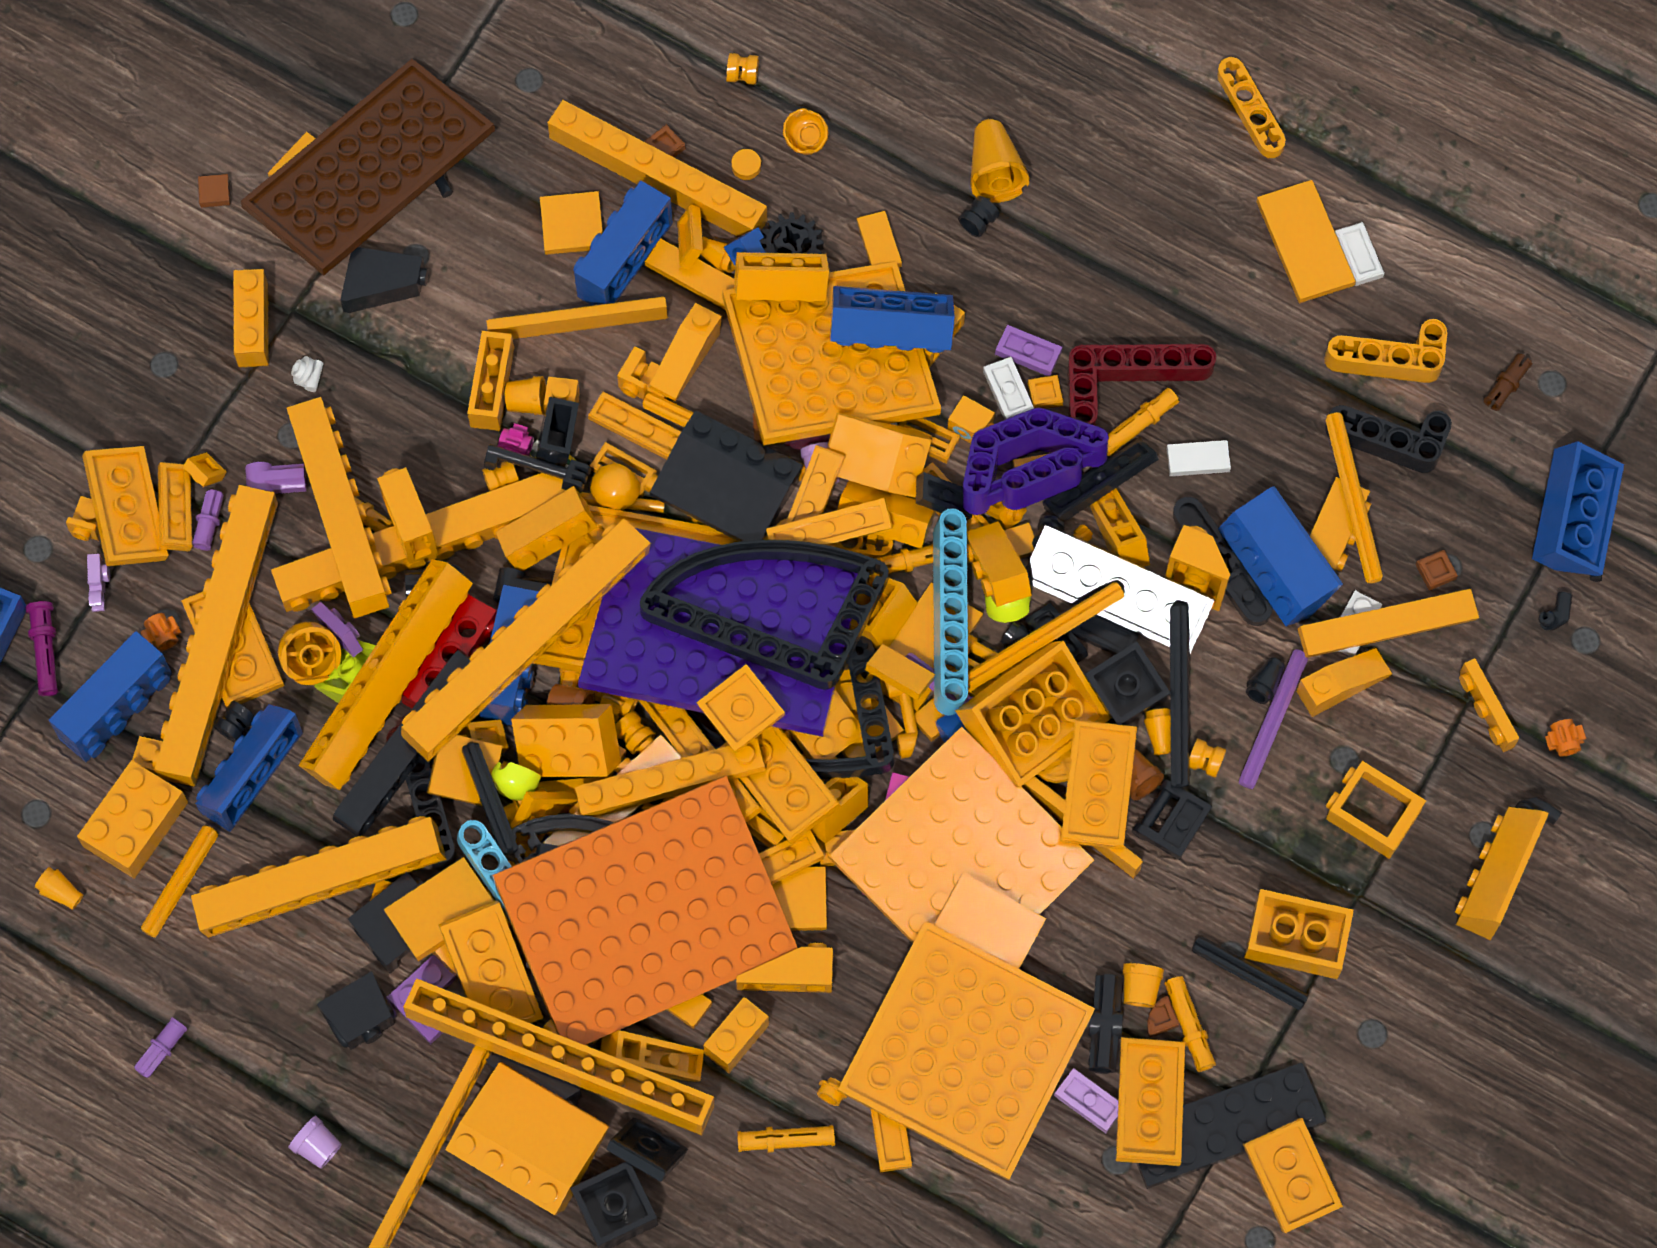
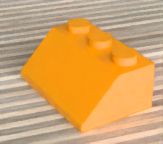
(1199, 564)

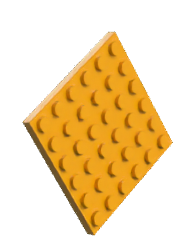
(805, 379)
(954, 820)
(966, 1050)

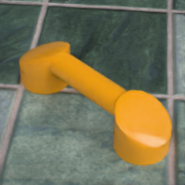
(906, 741)

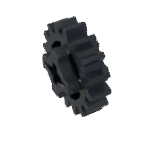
(796, 231)

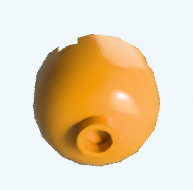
(309, 653)

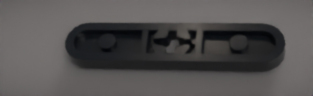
(1241, 587)

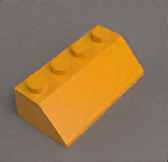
(1500, 871)

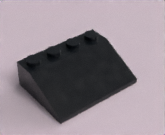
(726, 479)

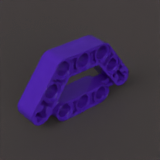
(1068, 441)

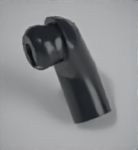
(1559, 615)

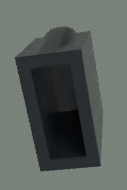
(557, 431)
(358, 1012)

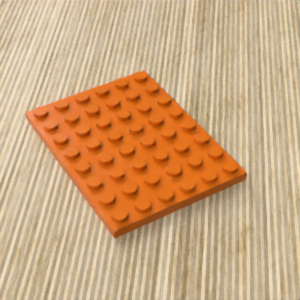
(645, 913)

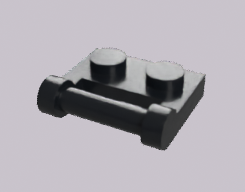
(1181, 824)

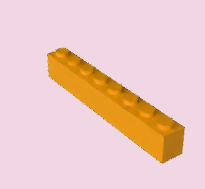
(645, 163)
(338, 508)
(386, 674)
(318, 876)

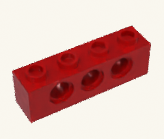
(468, 615)

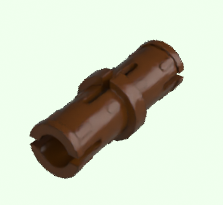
(1508, 382)

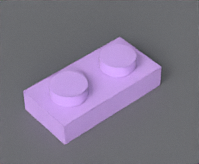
(1088, 1100)

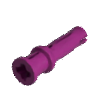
(42, 635)

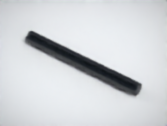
(1179, 696)

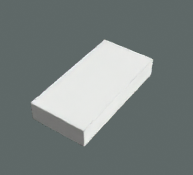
(1359, 253)
(1198, 458)

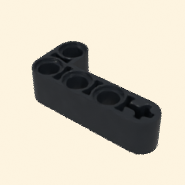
(1387, 431)
(432, 808)

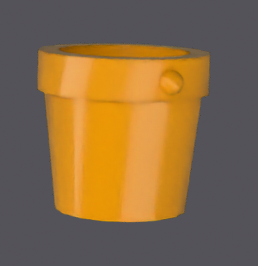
(526, 395)
(1141, 984)

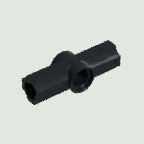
(1105, 1024)

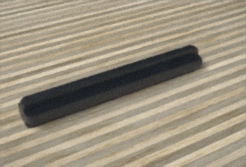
(489, 798)
(1250, 972)

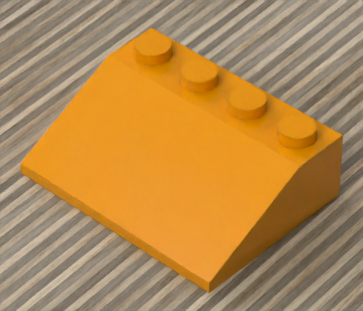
(1032, 712)
(528, 1138)

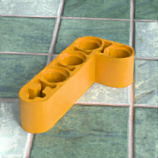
(1385, 351)

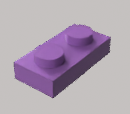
(1028, 350)
(345, 633)

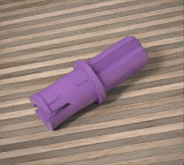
(208, 520)
(160, 1048)

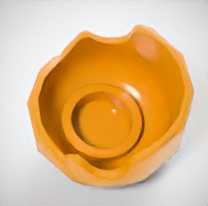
(805, 131)
(615, 486)

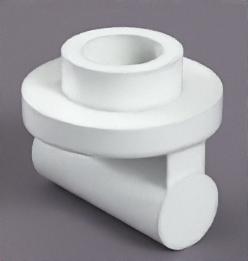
(307, 373)

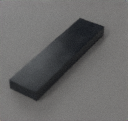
(1102, 480)

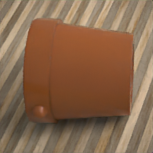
(570, 695)
(1144, 777)

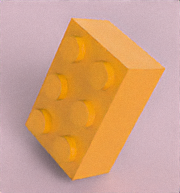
(567, 740)
(132, 819)
(1299, 934)

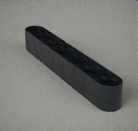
(388, 768)

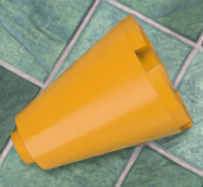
(996, 165)

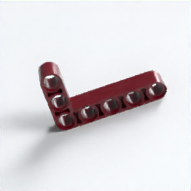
(1128, 370)

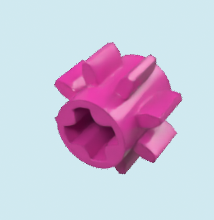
(516, 439)

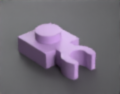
(97, 576)

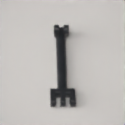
(574, 475)

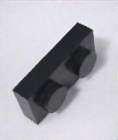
(939, 494)

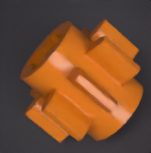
(161, 631)
(1565, 737)

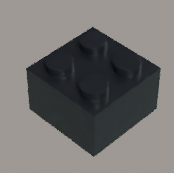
(1128, 685)
(614, 1206)

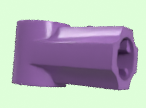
(276, 478)

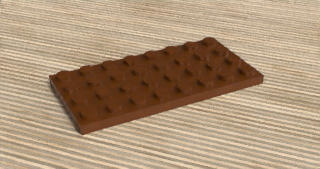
(367, 166)

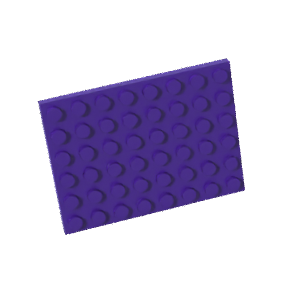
(663, 667)

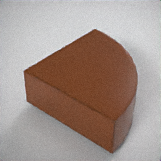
(1161, 1018)

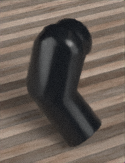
(1538, 803)

